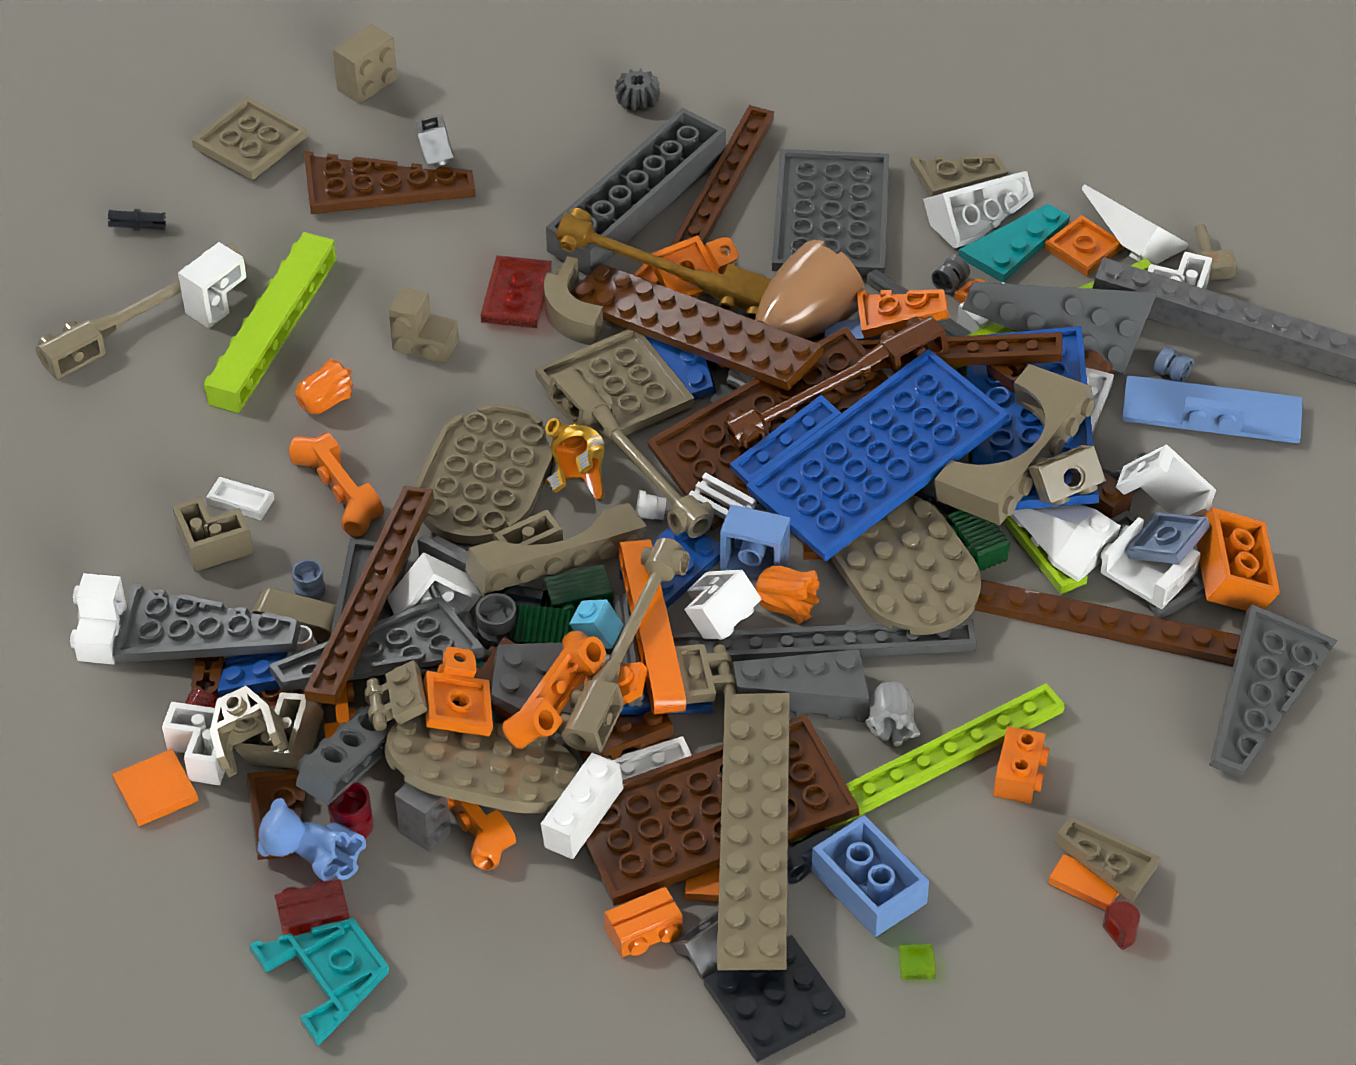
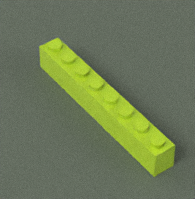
(270, 322)

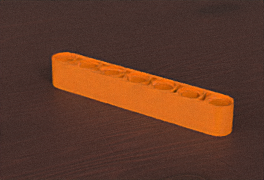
(654, 635)

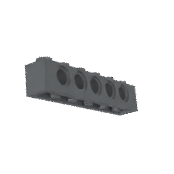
(342, 757)

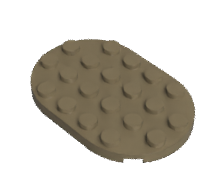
(485, 472)
(912, 570)
(481, 767)

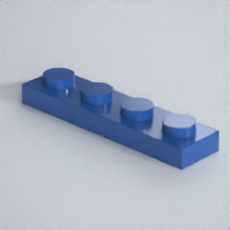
(784, 439)

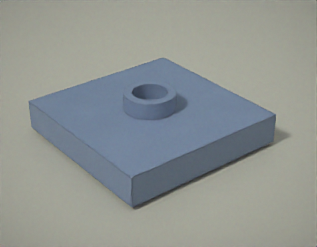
(1168, 538)

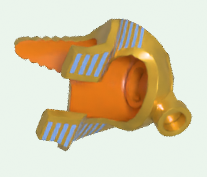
(576, 454)

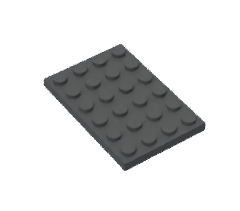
(834, 201)

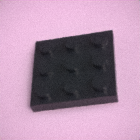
(775, 1005)

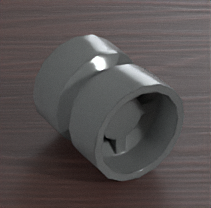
(495, 619)

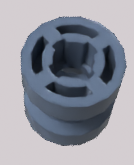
(1173, 364)
(308, 579)

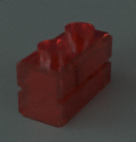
(311, 906)

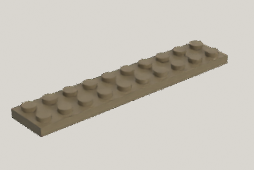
(754, 833)

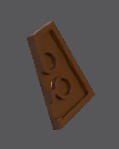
(635, 733)
(267, 787)

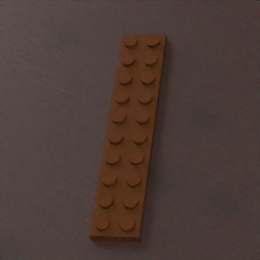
(699, 327)

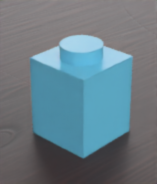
(597, 620)

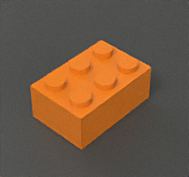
(1237, 561)

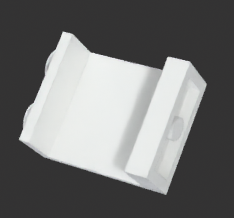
(1168, 482)
(1148, 579)

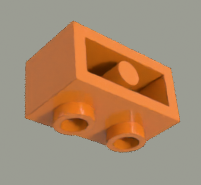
(1020, 764)

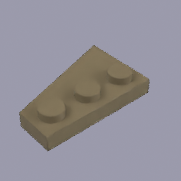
(948, 175)
(1109, 857)

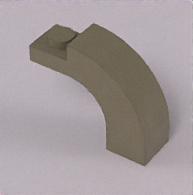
(568, 315)

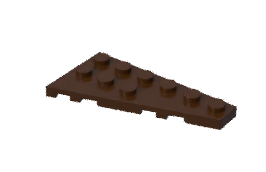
(374, 183)

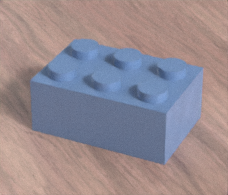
(870, 876)

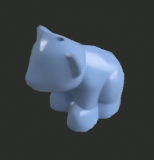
(329, 847)

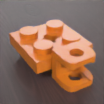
(695, 256)
(457, 683)

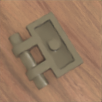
(697, 676)
(405, 693)

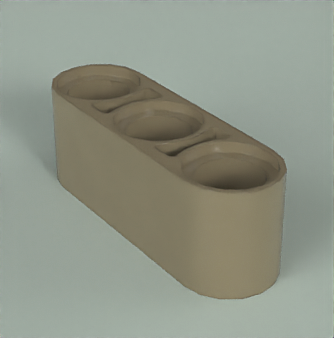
(308, 611)

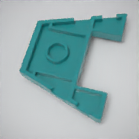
(339, 962)

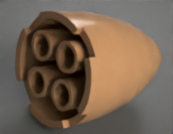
(811, 292)

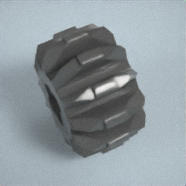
(637, 90)

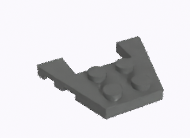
(519, 671)

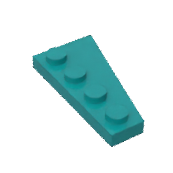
(1014, 244)

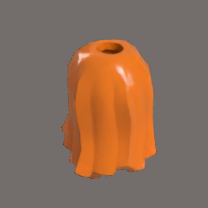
(324, 388)
(788, 591)

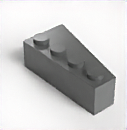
(815, 682)

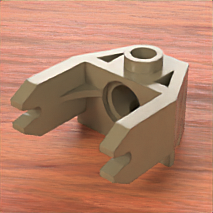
(229, 729)

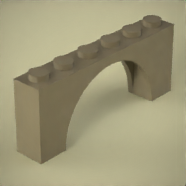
(996, 488)

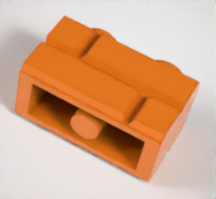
(643, 922)

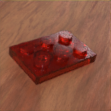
(515, 292)

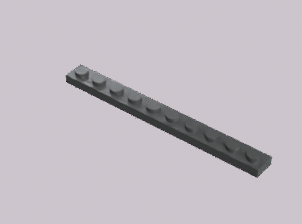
(868, 638)

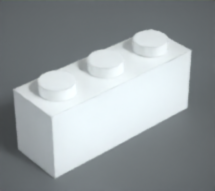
(582, 806)

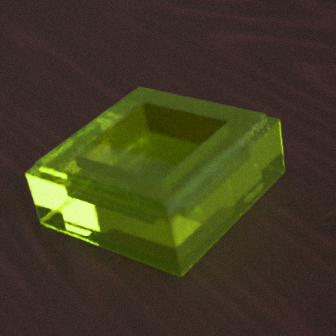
(917, 962)

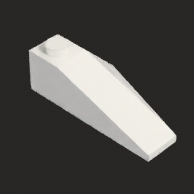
(974, 210)
(1134, 231)
(1069, 535)

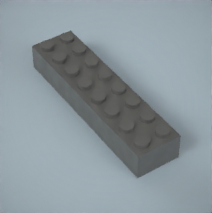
(644, 184)

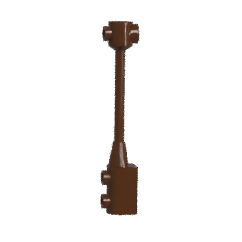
(892, 352)

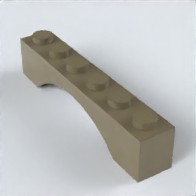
(506, 564)

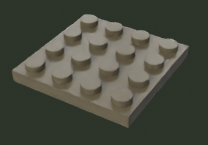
(631, 374)

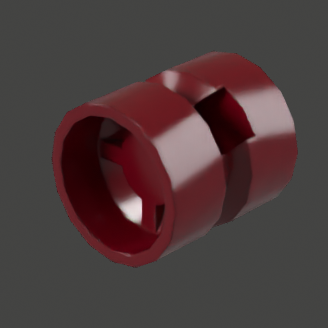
(353, 810)

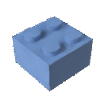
(753, 541)

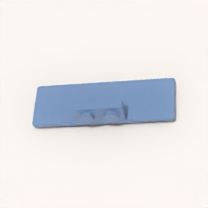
(1213, 409)

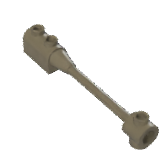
(84, 341)
(582, 405)
(601, 699)

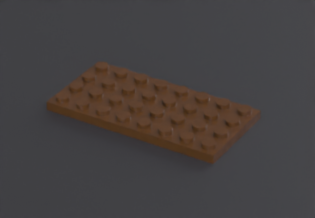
(701, 441)
(670, 817)

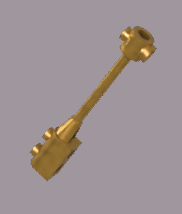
(733, 289)

